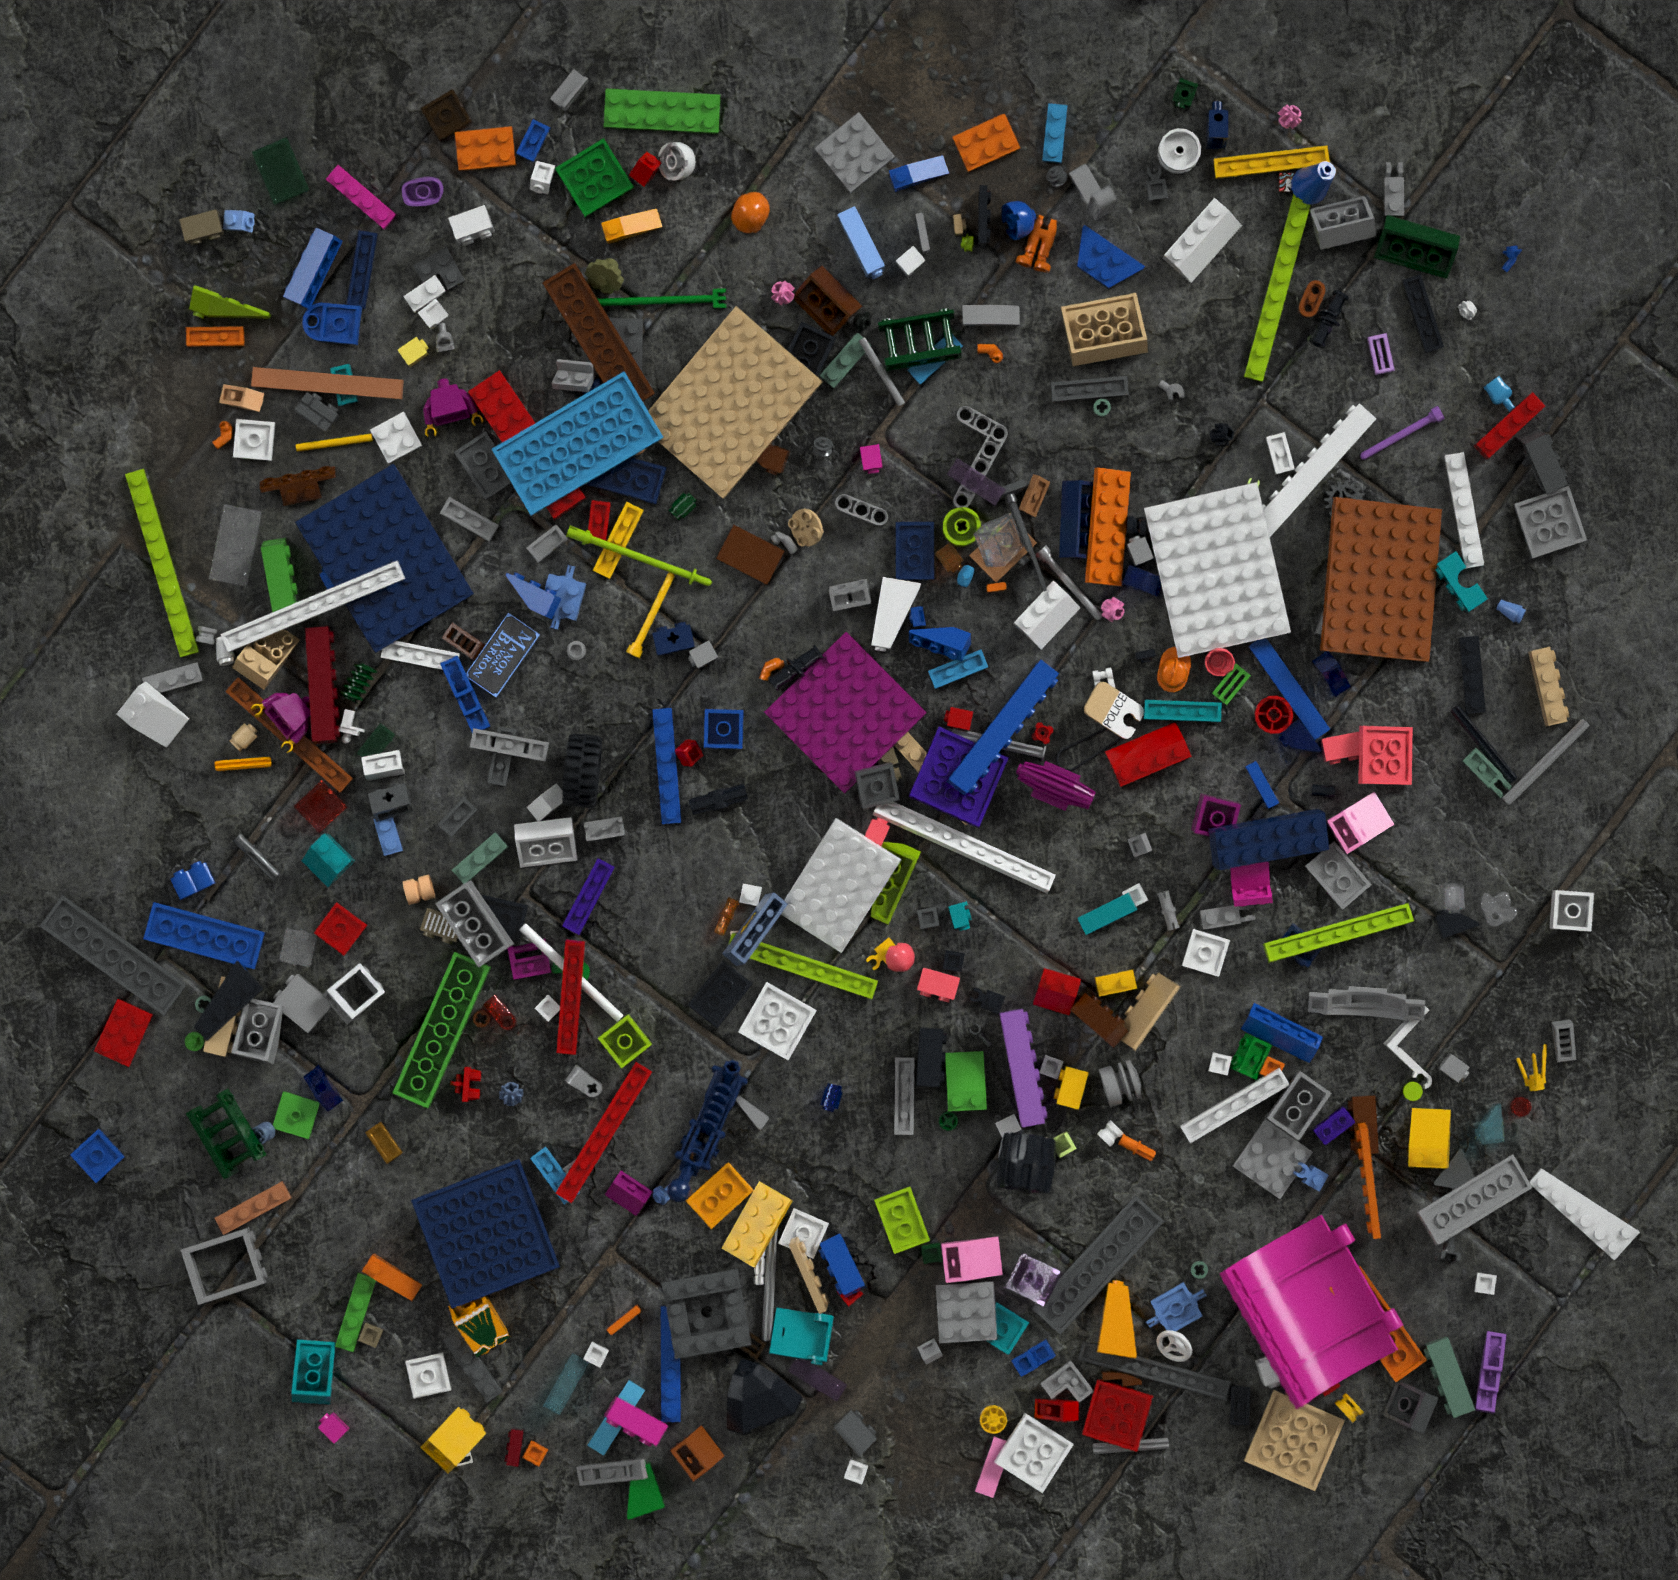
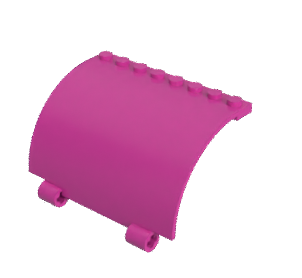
(1298, 1320)

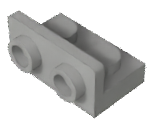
(574, 375)

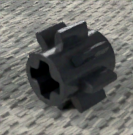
(1221, 434)

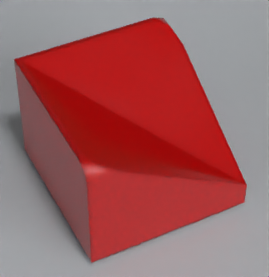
(689, 753)

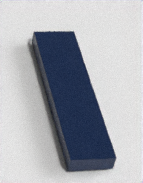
(362, 269)

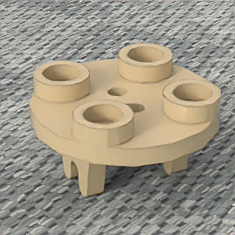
(806, 527)

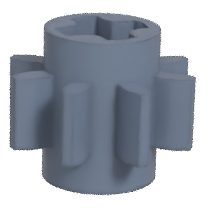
(511, 1093)

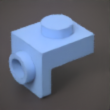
(238, 220)

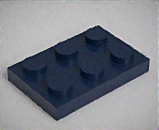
(915, 550)

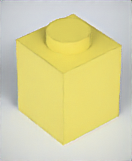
(414, 351)

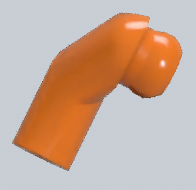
(225, 434)
(770, 666)

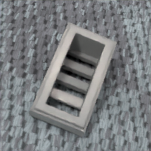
(1556, 1025)
(755, 1115)

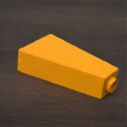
(1116, 1327)

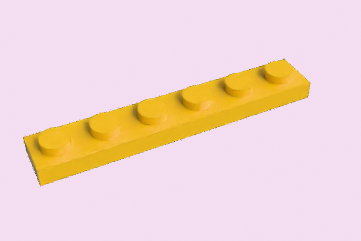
(1269, 162)

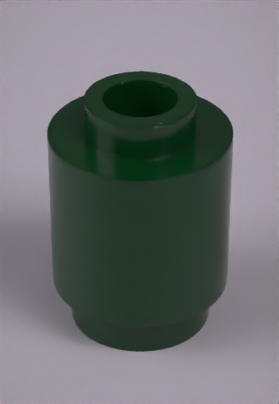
(683, 505)

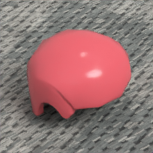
(1219, 662)
(900, 957)

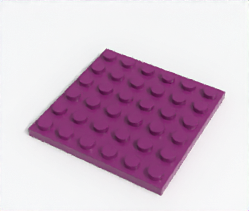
(845, 712)

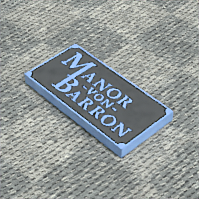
(502, 655)

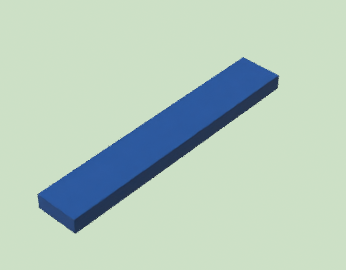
(1289, 688)

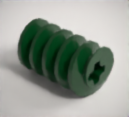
(358, 682)

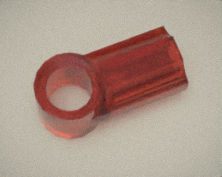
(500, 1011)

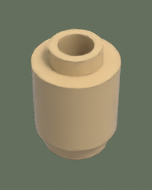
(244, 736)

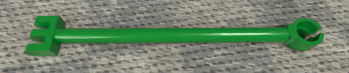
(668, 300)

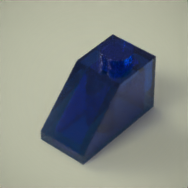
(1142, 581)
(1331, 673)
(1298, 738)
(323, 1088)

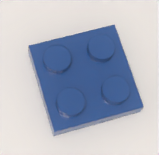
(97, 1155)

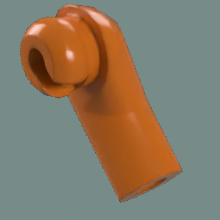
(992, 350)

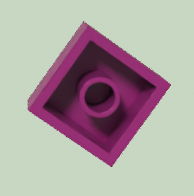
(1214, 813)

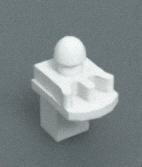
(346, 726)

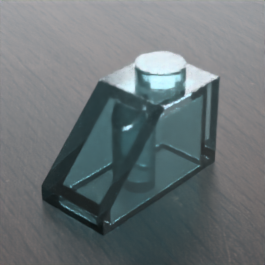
(1491, 1126)

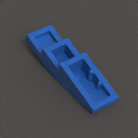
(465, 694)

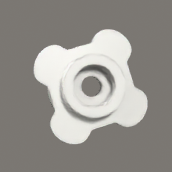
(1467, 309)

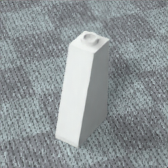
(893, 607)

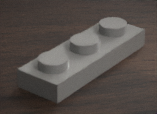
(175, 678)

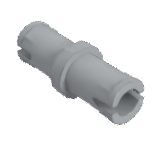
(1168, 910)

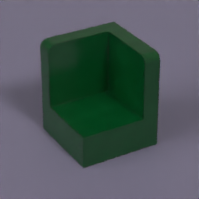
(931, 1252)

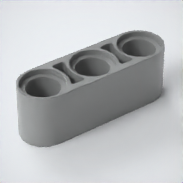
(868, 517)

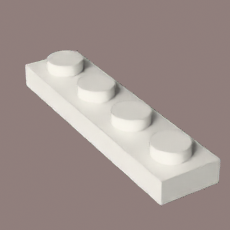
(417, 654)

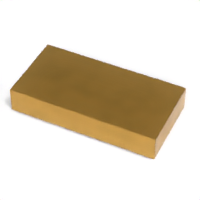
(384, 1142)

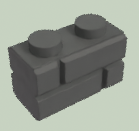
(317, 413)

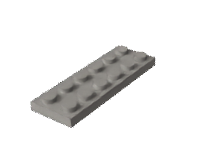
(1474, 1200)

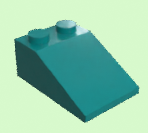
(313, 1372)

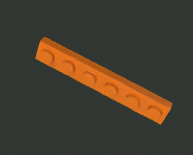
(1367, 1173)

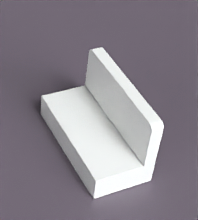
(382, 765)

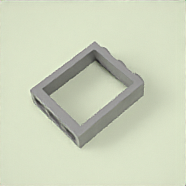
(254, 1254)

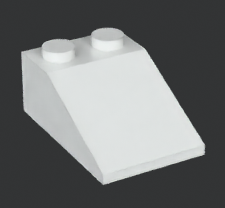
(152, 715)

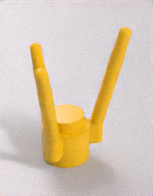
(1535, 1081)

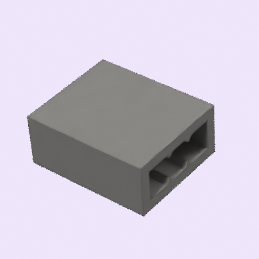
(302, 1002)

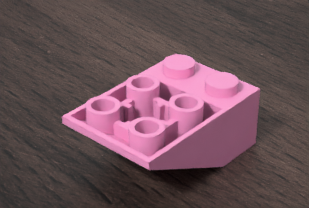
(1359, 823)
(971, 1259)

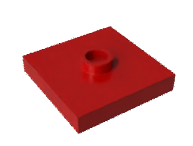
(340, 929)

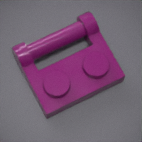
(528, 966)

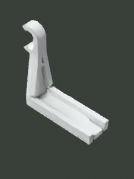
(1395, 1038)

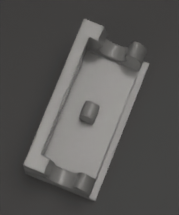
(604, 829)

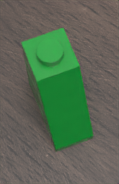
(644, 1495)

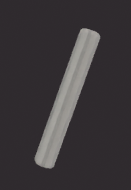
(1147, 1444)

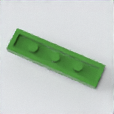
(355, 1312)

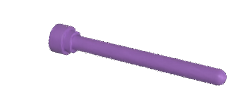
(1433, 416)

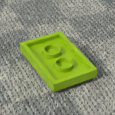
(902, 1220)

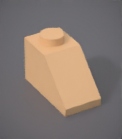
(241, 397)

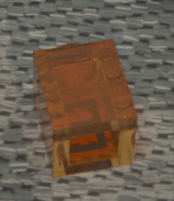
(949, 558)

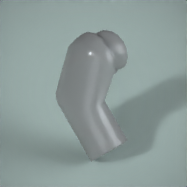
(786, 540)

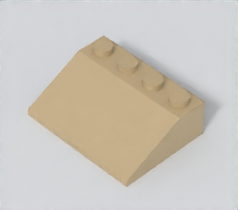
(1104, 329)
(1147, 1008)

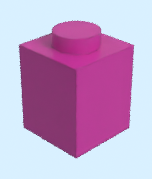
(871, 458)
(333, 1427)

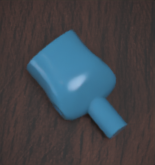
(1499, 393)
(965, 576)

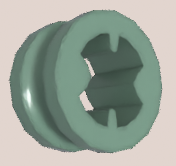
(1106, 411)
(205, 998)
(1205, 1268)

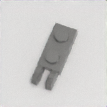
(1394, 191)
(1224, 916)

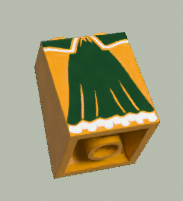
(479, 1325)

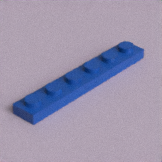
(666, 766)
(669, 1375)

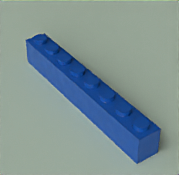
(1002, 727)

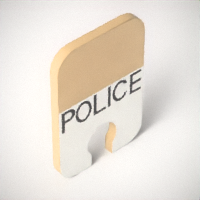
(1109, 707)

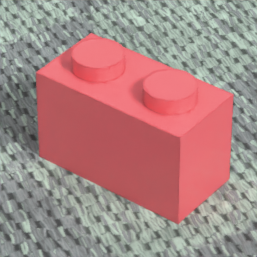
(1340, 747)
(877, 830)
(938, 984)

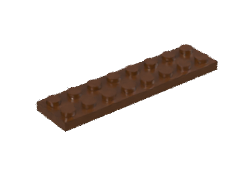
(594, 329)

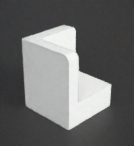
(910, 261)
(433, 314)

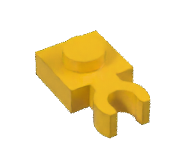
(881, 950)

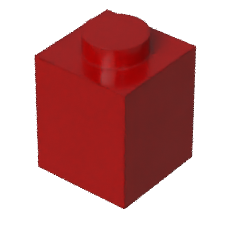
(645, 169)
(958, 718)

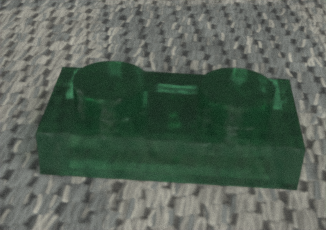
(377, 741)

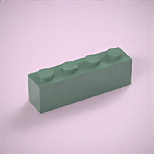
(1449, 1376)

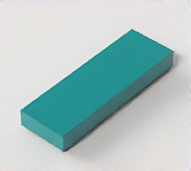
(1107, 913)

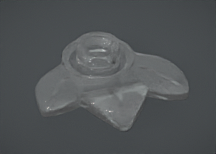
(1499, 905)

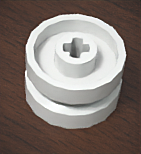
(1173, 141)

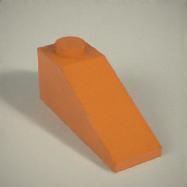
(391, 1277)

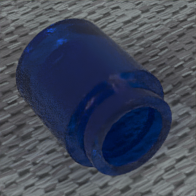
(831, 1097)

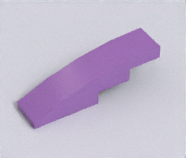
(1490, 1372)

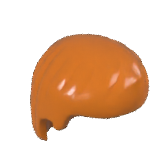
(750, 212)

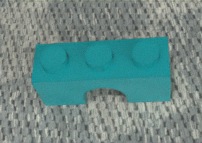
(1467, 597)

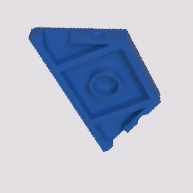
(1104, 260)

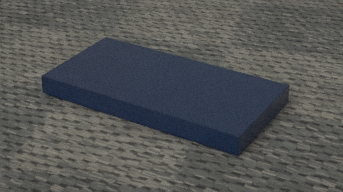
(633, 479)

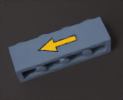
(755, 929)

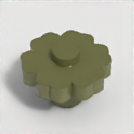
(604, 275)

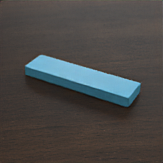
(606, 1433)

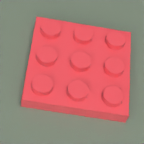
(1385, 755)

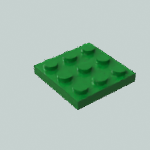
(594, 177)

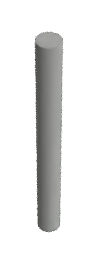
(881, 371)

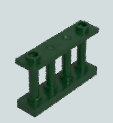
(913, 357)
(213, 1143)

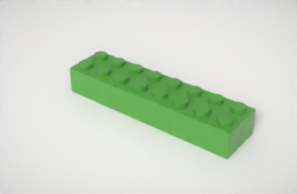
(441, 1030)

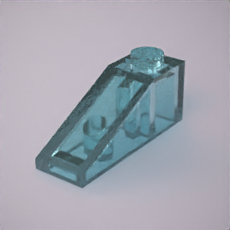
(566, 1384)

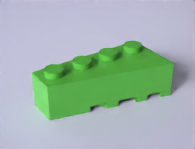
(279, 573)

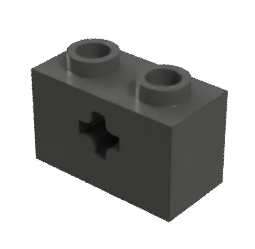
(399, 804)

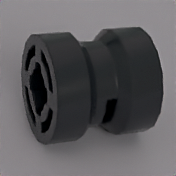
(1132, 525)

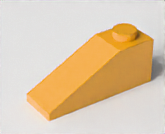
(631, 225)

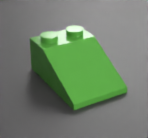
(965, 1081)

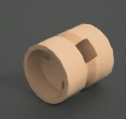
(419, 889)

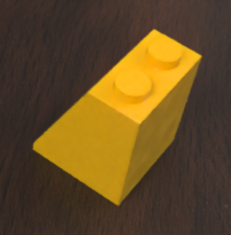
(453, 1439)

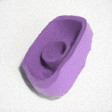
(422, 191)

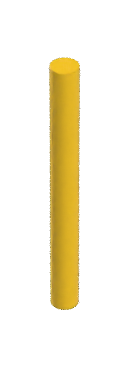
(334, 442)

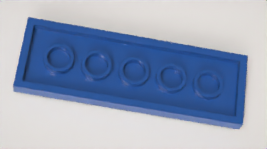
(204, 935)

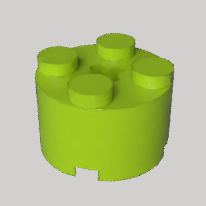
(959, 516)

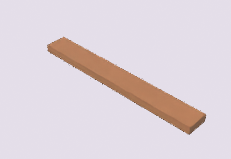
(327, 383)

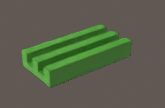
(1241, 671)

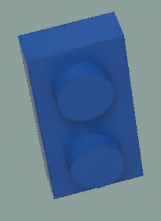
(533, 140)

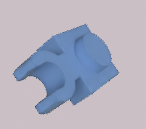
(1312, 1176)

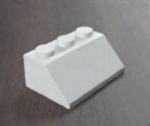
(1047, 615)
(545, 842)

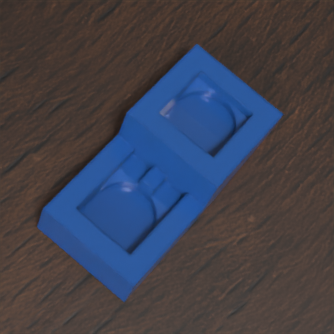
(1033, 1357)

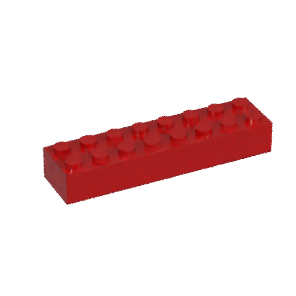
(510, 417)

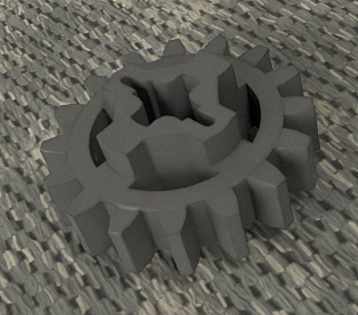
(1341, 491)

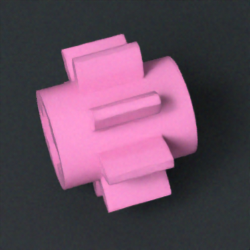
(1289, 116)
(782, 292)
(1112, 609)

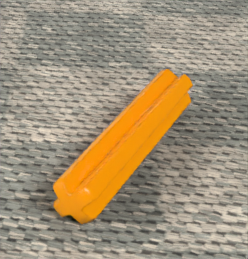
(248, 763)

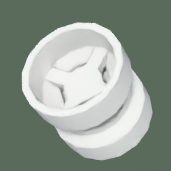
(1110, 1133)

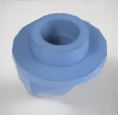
(660, 1195)

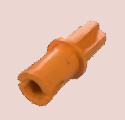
(1137, 1147)

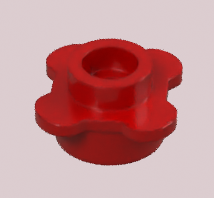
(1047, 731)

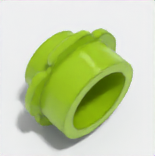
(967, 243)

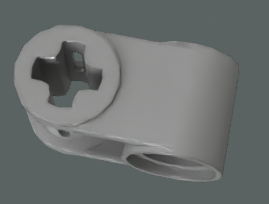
(582, 1079)

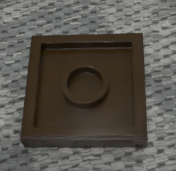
(446, 115)

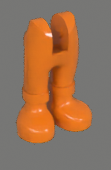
(1033, 239)

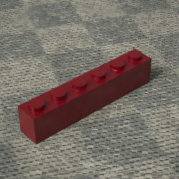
(321, 685)

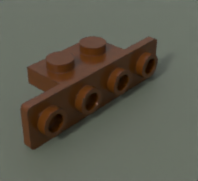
(299, 486)

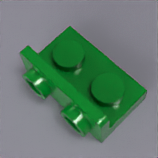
(1250, 1056)

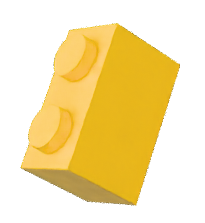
(1115, 982)
(1071, 1087)

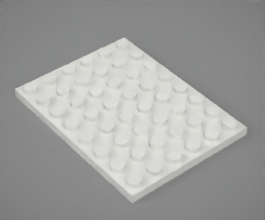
(1217, 570)

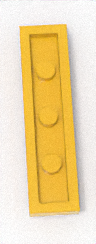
(620, 536)

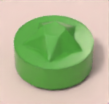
(194, 1041)

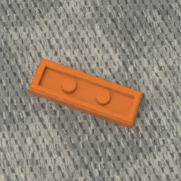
(214, 336)

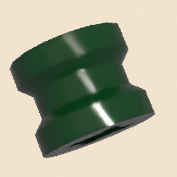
(950, 1123)

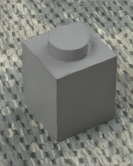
(1139, 550)
(702, 655)
(1454, 1068)

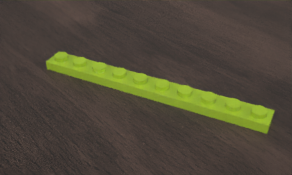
(1277, 289)
(162, 563)

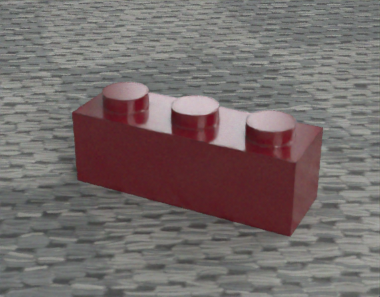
(514, 1447)

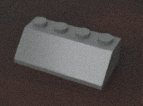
(474, 923)

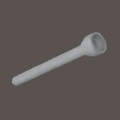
(1045, 555)

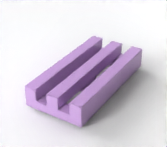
(1375, 365)

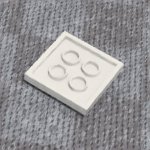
(777, 1021)
(1033, 1452)

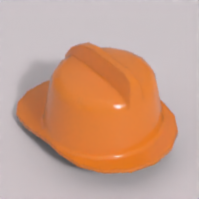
(1173, 670)

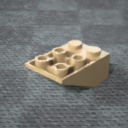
(265, 657)

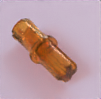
(726, 916)

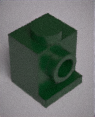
(1184, 102)

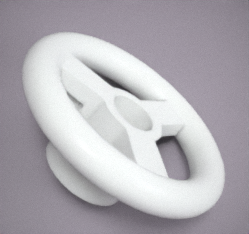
(1176, 1344)

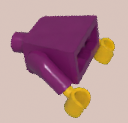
(448, 405)
(288, 714)

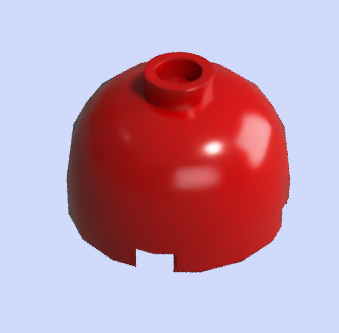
(1273, 714)

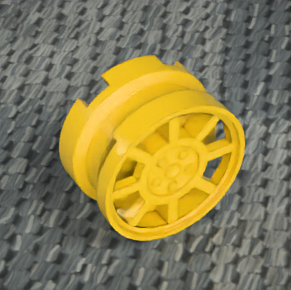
(1347, 1409)
(993, 1419)

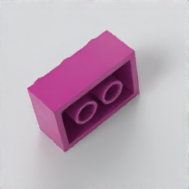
(635, 1422)

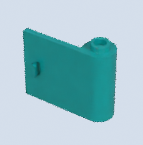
(804, 1335)

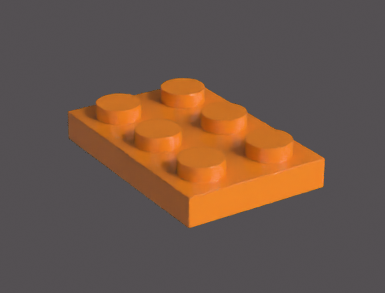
(986, 142)
(485, 148)

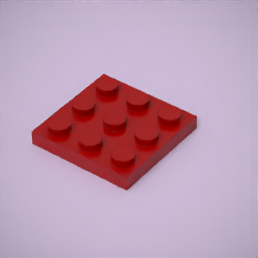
(1117, 1415)

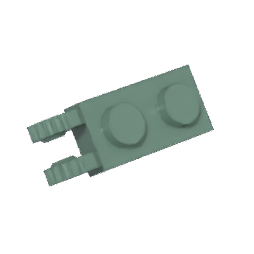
(1485, 771)

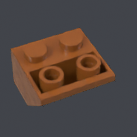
(697, 1453)

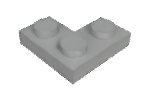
(1067, 1377)

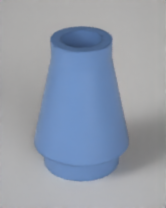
(1511, 611)

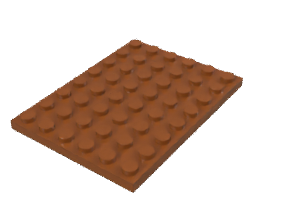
(1381, 579)

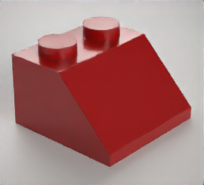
(1056, 991)

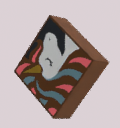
(1285, 182)

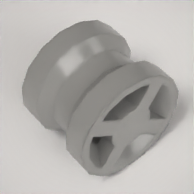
(206, 635)

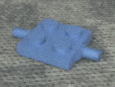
(571, 594)
(1176, 1308)

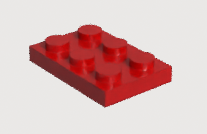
(123, 1032)

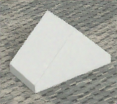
(546, 802)

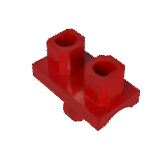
(469, 1075)

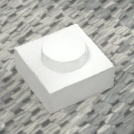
(750, 894)
(1137, 894)
(548, 1008)
(1220, 1063)
(1485, 1283)
(596, 1354)
(856, 1471)

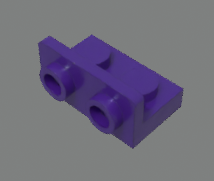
(1333, 1125)

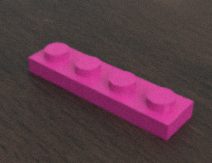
(361, 197)

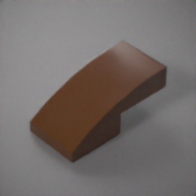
(1127, 1379)

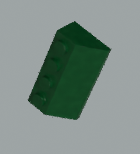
(1417, 246)

